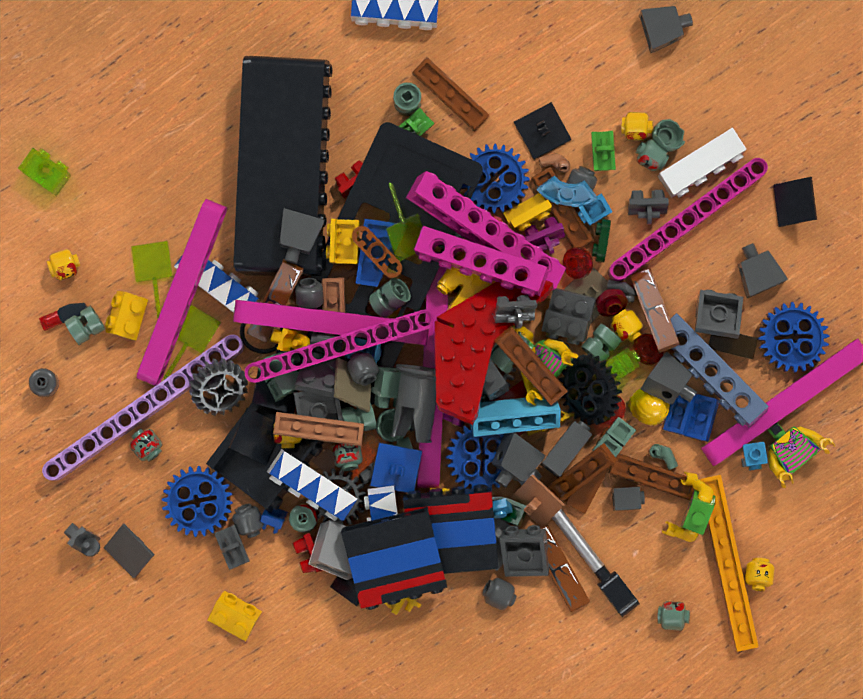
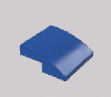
(692, 418)

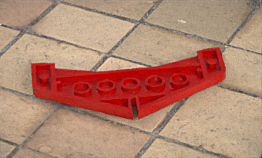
(465, 346)

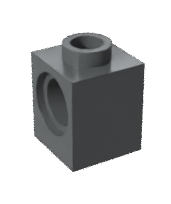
(627, 498)

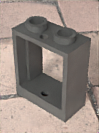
(566, 448)

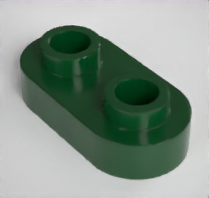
(602, 230)

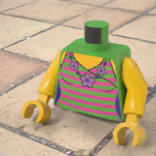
(555, 356)
(793, 450)
(697, 513)

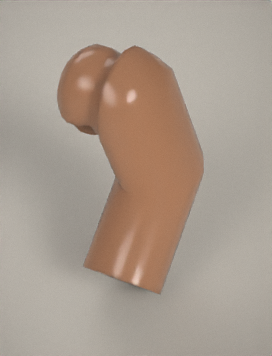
(556, 161)

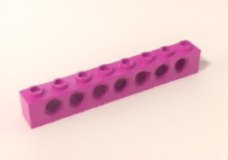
(475, 231)

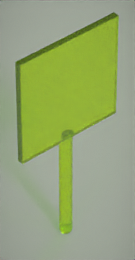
(405, 233)
(152, 263)
(195, 333)

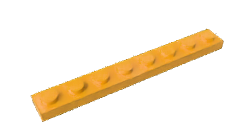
(730, 569)

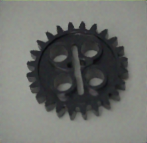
(590, 389)

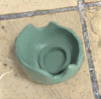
(668, 135)
(385, 424)

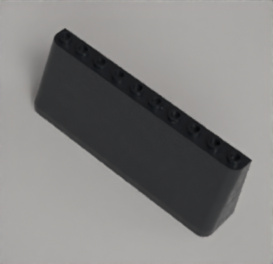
(280, 158)

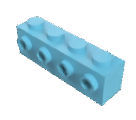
(515, 416)

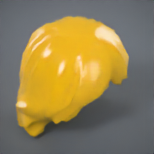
(648, 408)

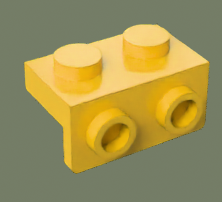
(527, 212)
(342, 247)
(126, 315)
(234, 615)

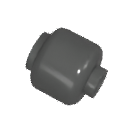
(581, 174)
(309, 293)
(362, 368)
(51, 382)
(247, 520)
(499, 593)

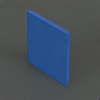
(396, 467)

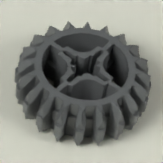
(214, 376)
(351, 484)

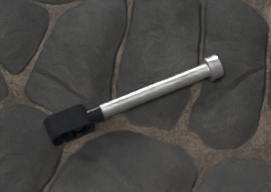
(611, 583)

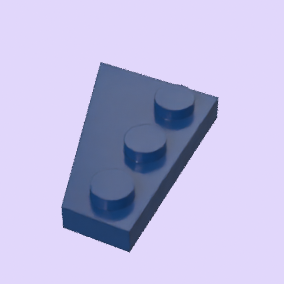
(367, 271)

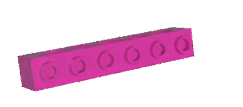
(430, 238)

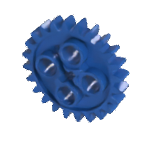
(508, 192)
(794, 357)
(460, 457)
(201, 520)

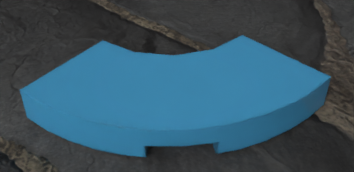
(567, 194)

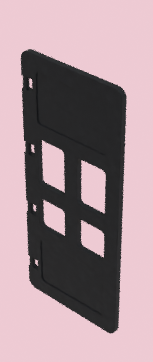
(399, 159)

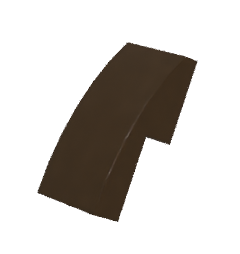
(743, 346)

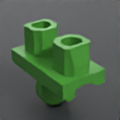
(417, 123)
(603, 151)

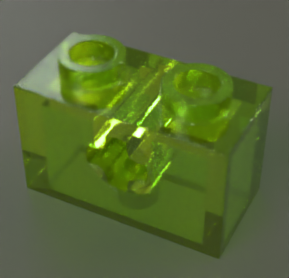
(51, 181)
(623, 363)

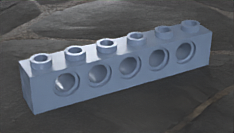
(744, 416)

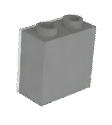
(329, 550)

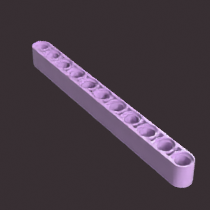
(133, 410)

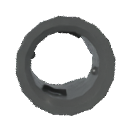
(415, 401)

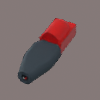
(58, 317)

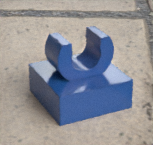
(273, 519)

